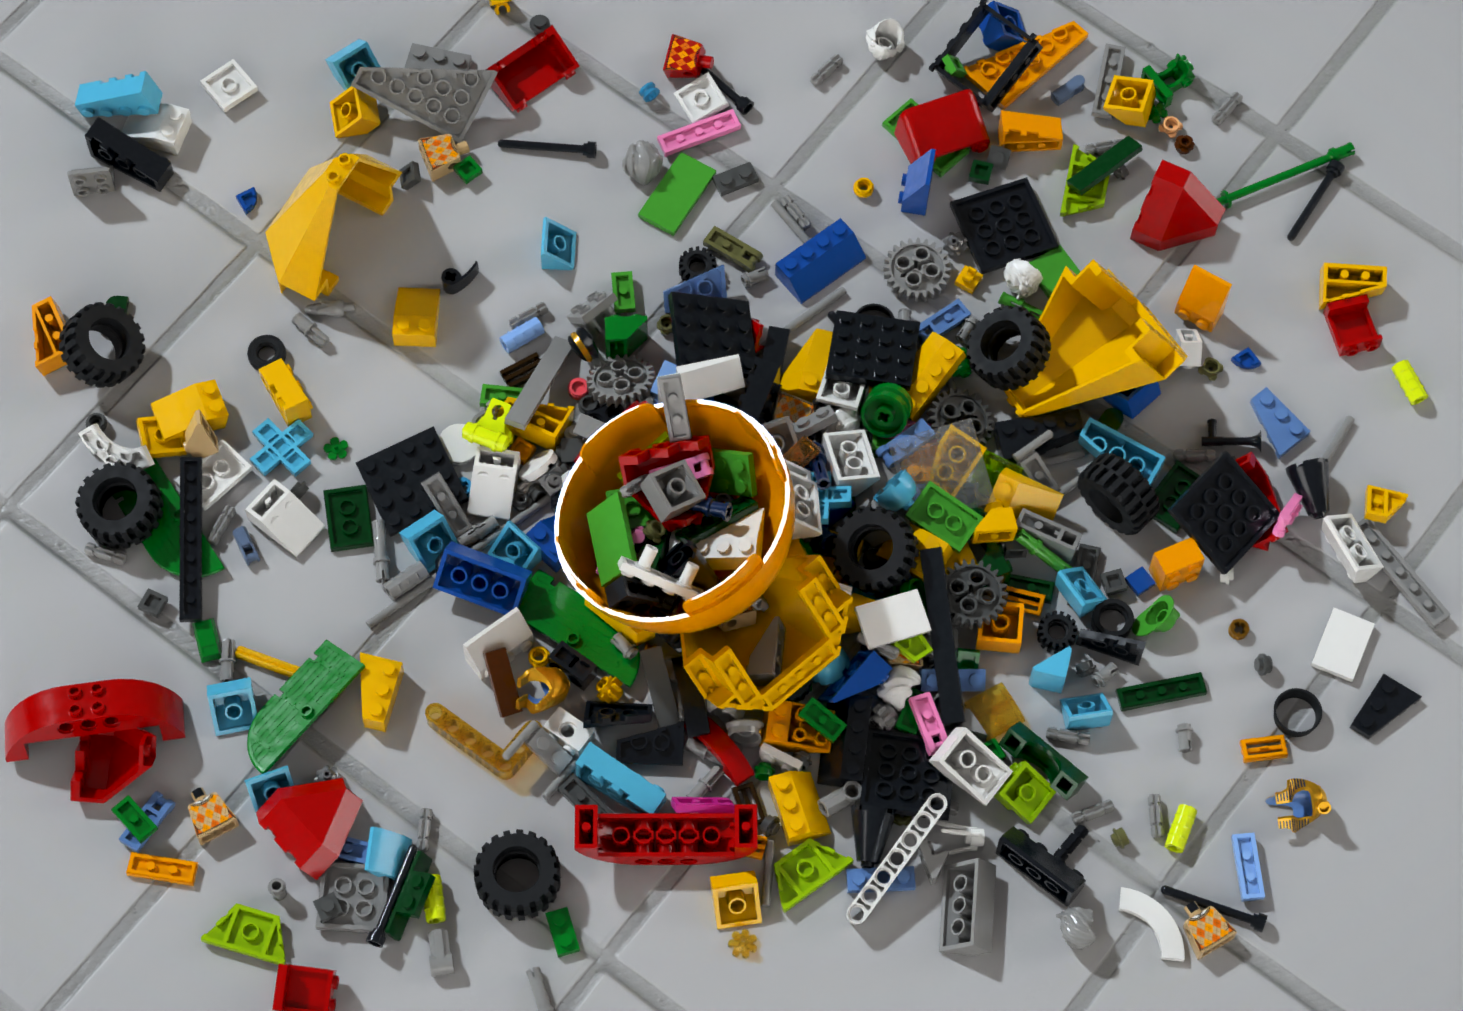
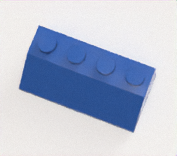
(820, 261)
(481, 578)

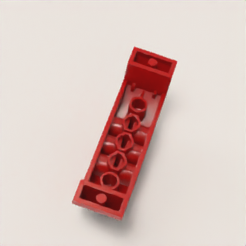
(92, 710)
(666, 836)

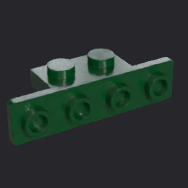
(412, 896)

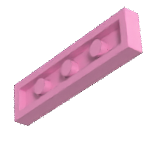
(699, 132)

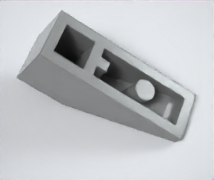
(1054, 536)
(767, 656)

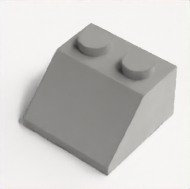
(672, 490)

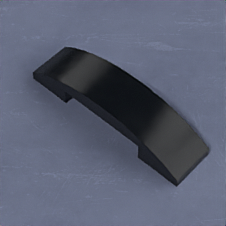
(691, 700)

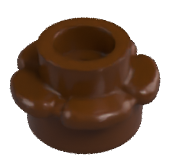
(1180, 147)

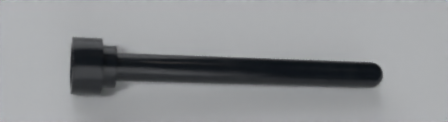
(742, 103)
(588, 149)
(1334, 170)
(1257, 920)
(377, 935)

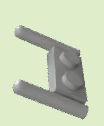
(1036, 469)
(547, 751)

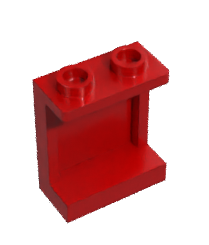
(1352, 325)
(304, 988)

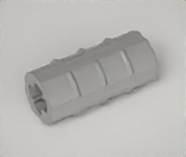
(406, 580)

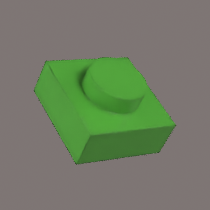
(954, 66)

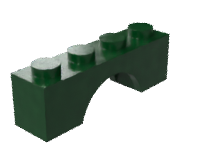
(994, 556)
(1062, 774)

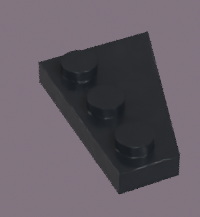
(1114, 646)
(1382, 706)
(604, 714)
(654, 747)

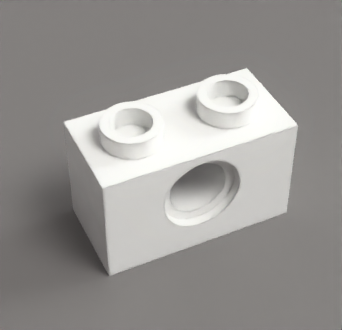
(564, 721)

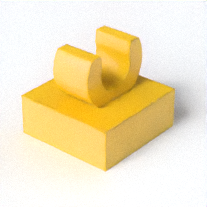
(498, 3)
(968, 279)

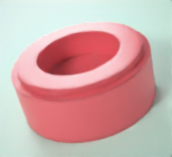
(577, 388)

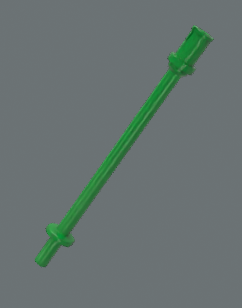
(1333, 153)

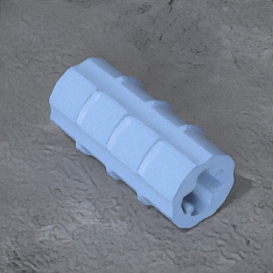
(522, 335)

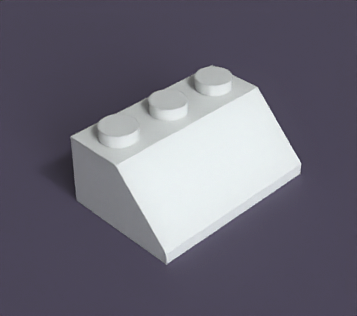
(850, 460)
(1351, 547)
(508, 632)

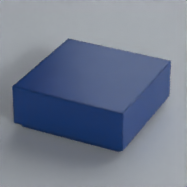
(1140, 581)

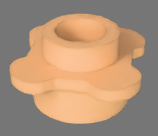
(1170, 121)

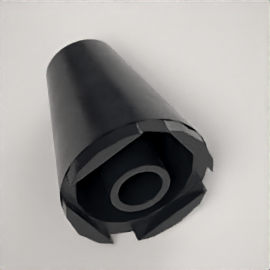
(1312, 482)
(677, 559)
(871, 833)

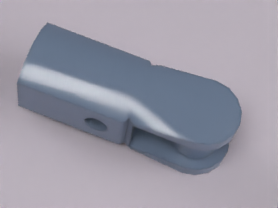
(1068, 90)
(245, 544)

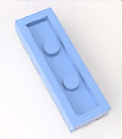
(1248, 867)

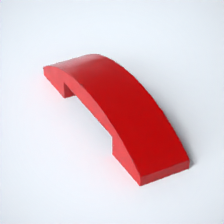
(727, 753)

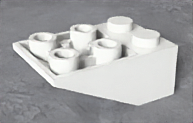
(493, 483)
(284, 518)

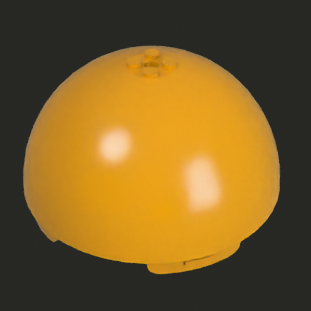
(597, 473)

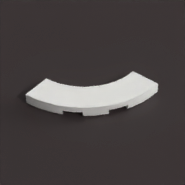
(110, 452)
(1158, 919)

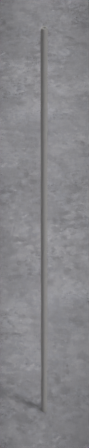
(547, 499)

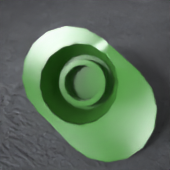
(1157, 618)

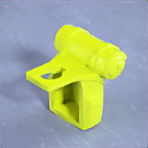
(488, 431)

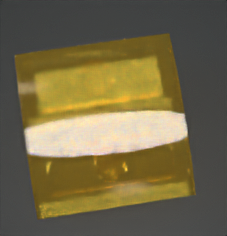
(995, 710)

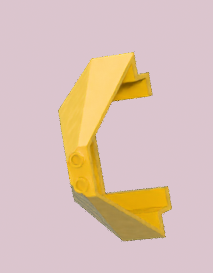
(304, 223)
(1098, 344)
(814, 618)

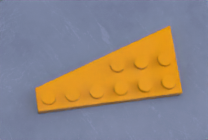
(1055, 47)

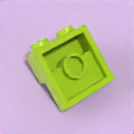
(1025, 792)

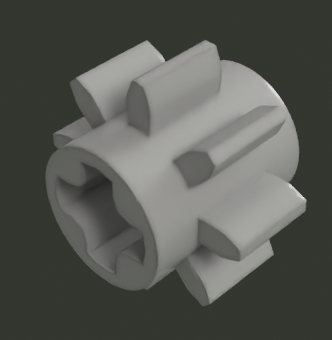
(883, 716)

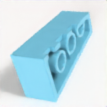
(119, 97)
(1102, 439)
(618, 781)

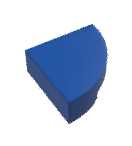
(247, 200)
(1246, 359)

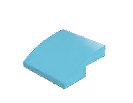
(385, 852)

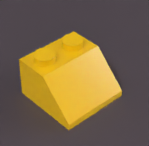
(1130, 100)
(354, 113)
(735, 899)

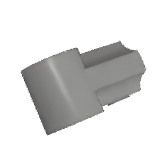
(839, 799)
(441, 959)

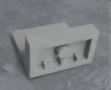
(92, 180)

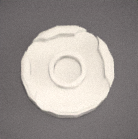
(456, 447)
(537, 465)

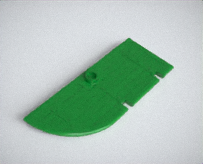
(165, 540)
(563, 617)
(302, 702)

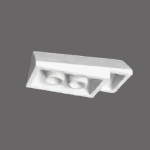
(709, 377)
(806, 501)

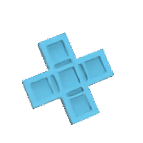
(281, 447)
(833, 498)

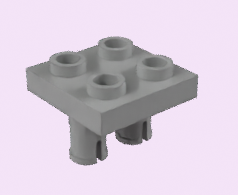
(596, 304)

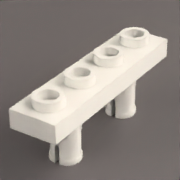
(650, 577)

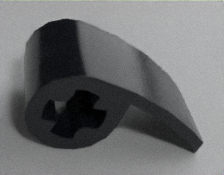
(453, 281)

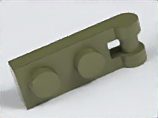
(732, 249)

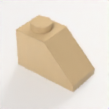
(200, 437)

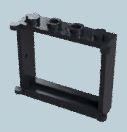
(1012, 72)

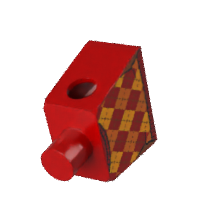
(686, 58)

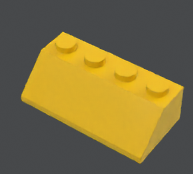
(932, 369)

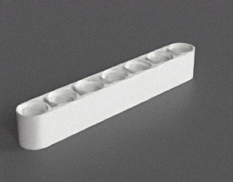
(906, 853)

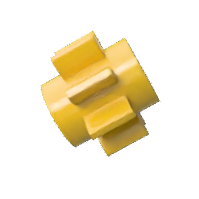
(609, 689)

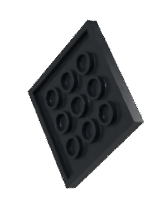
(1003, 225)
(711, 329)
(872, 349)
(397, 474)
(1224, 512)
(900, 774)

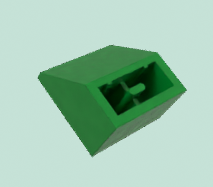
(624, 334)

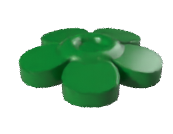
(1157, 112)
(336, 448)

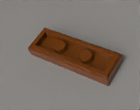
(502, 681)

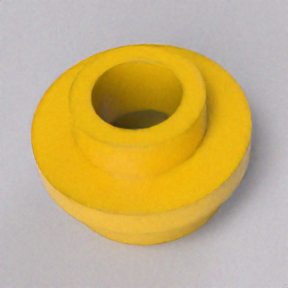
(863, 182)
(538, 651)

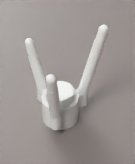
(973, 836)

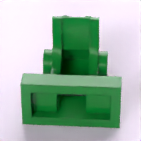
(1179, 70)

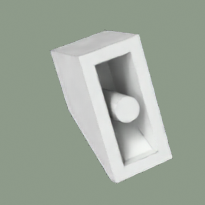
(1191, 344)

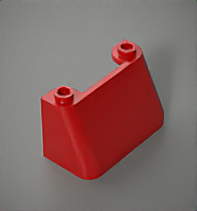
(532, 69)
(942, 125)

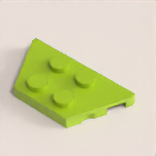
(1092, 199)
(806, 870)
(249, 933)

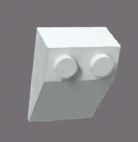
(161, 130)
(841, 393)
(971, 765)

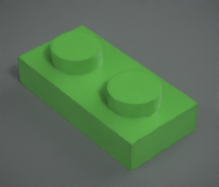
(623, 289)
(497, 392)

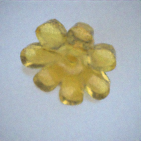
(742, 947)

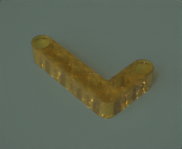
(481, 745)

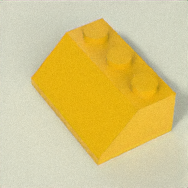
(797, 806)

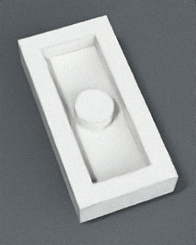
(775, 756)

